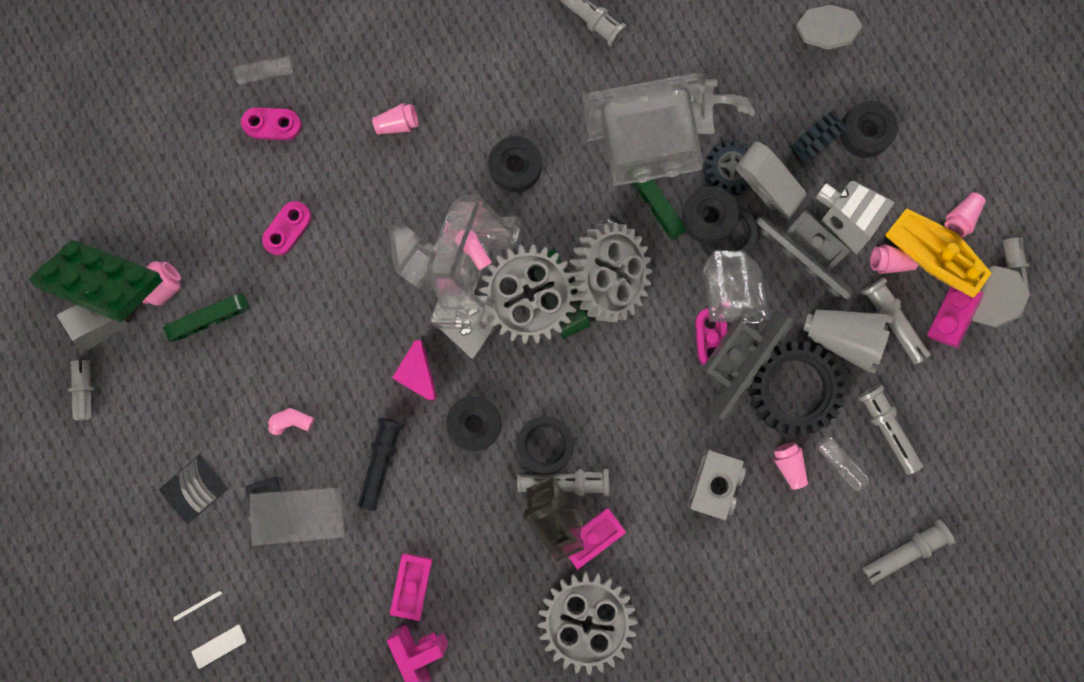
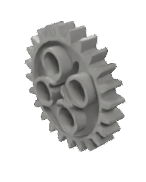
(517, 269)
(610, 272)
(580, 650)

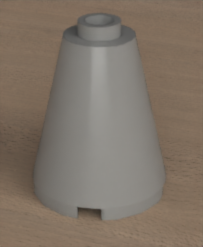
(851, 335)

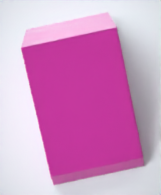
(416, 373)

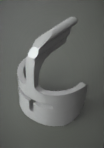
(741, 103)

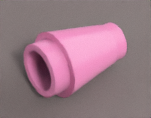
(396, 120)
(965, 214)
(890, 260)
(791, 464)

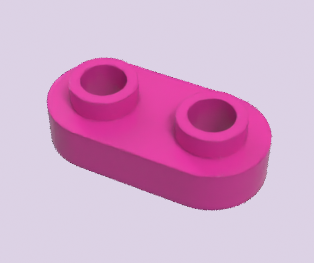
(270, 124)
(288, 229)
(706, 337)

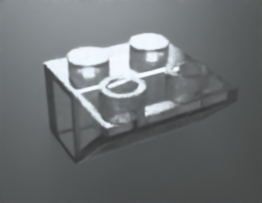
(411, 257)
(734, 288)

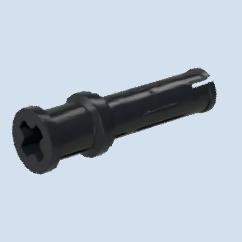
(382, 449)

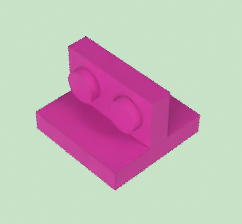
(412, 657)

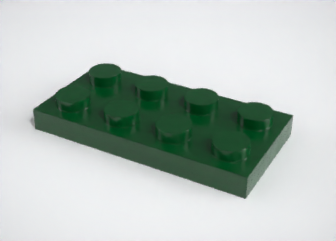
(96, 280)

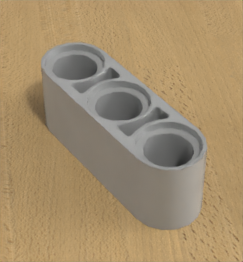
(771, 180)

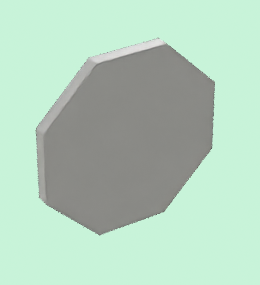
(829, 27)
(1003, 298)

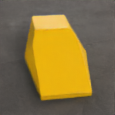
(939, 252)

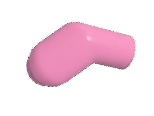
(476, 251)
(284, 419)

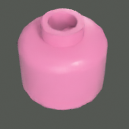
(168, 287)

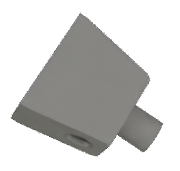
(88, 327)

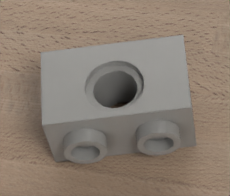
(702, 497)

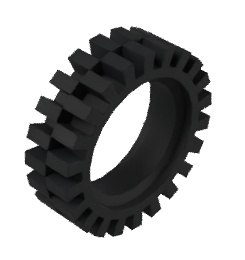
(831, 394)

